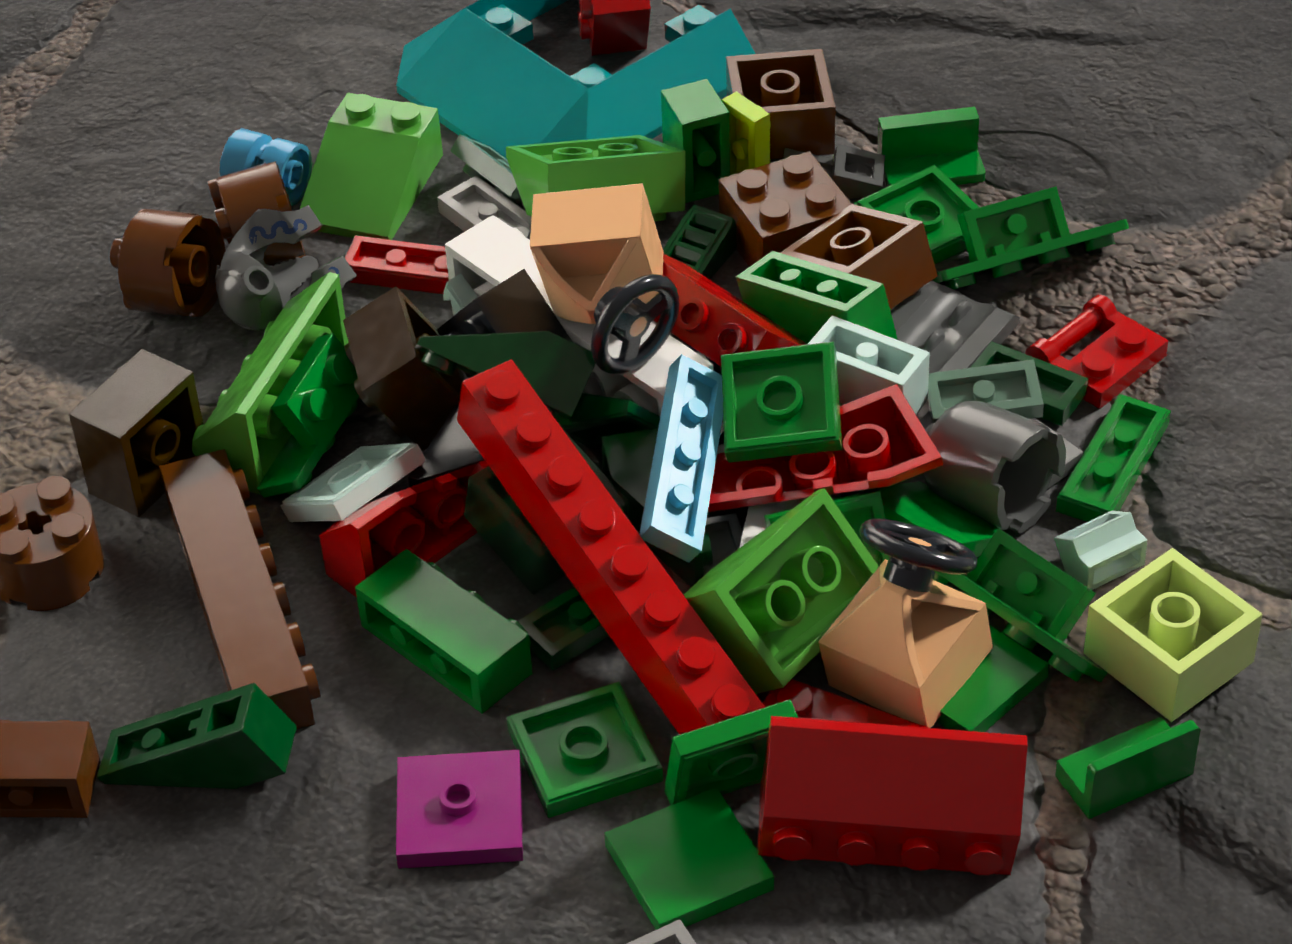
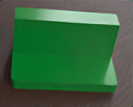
(931, 139)
(1129, 765)

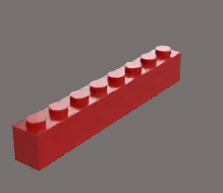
(601, 552)

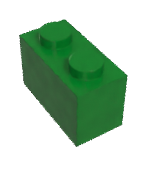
(700, 125)

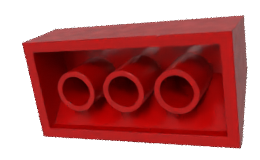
(892, 795)

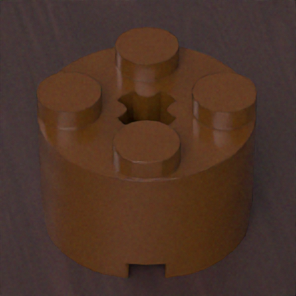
(244, 193)
(169, 262)
(47, 545)

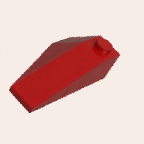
(879, 448)
(421, 518)

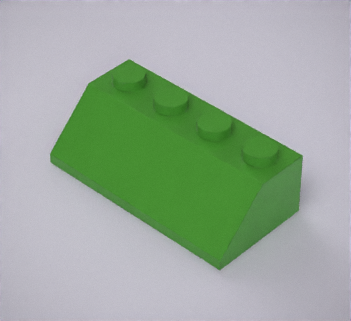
(243, 413)

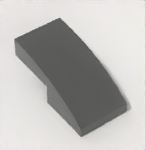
(853, 170)

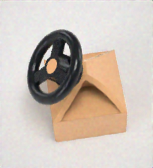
(605, 269)
(903, 635)

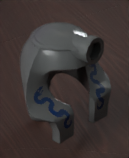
(257, 292)

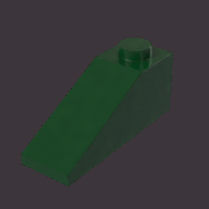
(205, 744)

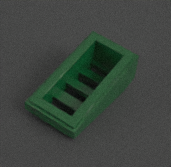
(706, 231)
(606, 416)

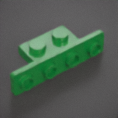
(1017, 230)
(312, 410)
(1033, 598)

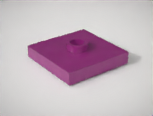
(459, 809)

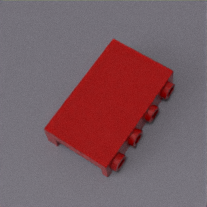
(717, 320)

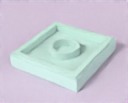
(352, 482)

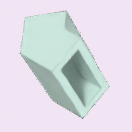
(1102, 549)

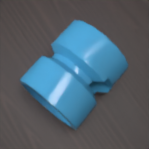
(252, 148)

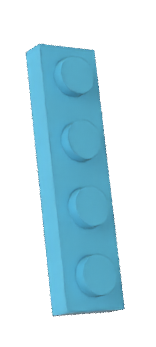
(684, 460)

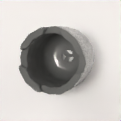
(995, 463)

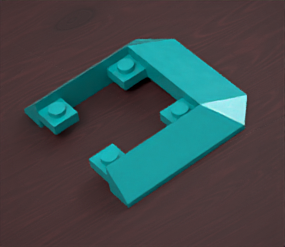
(512, 97)

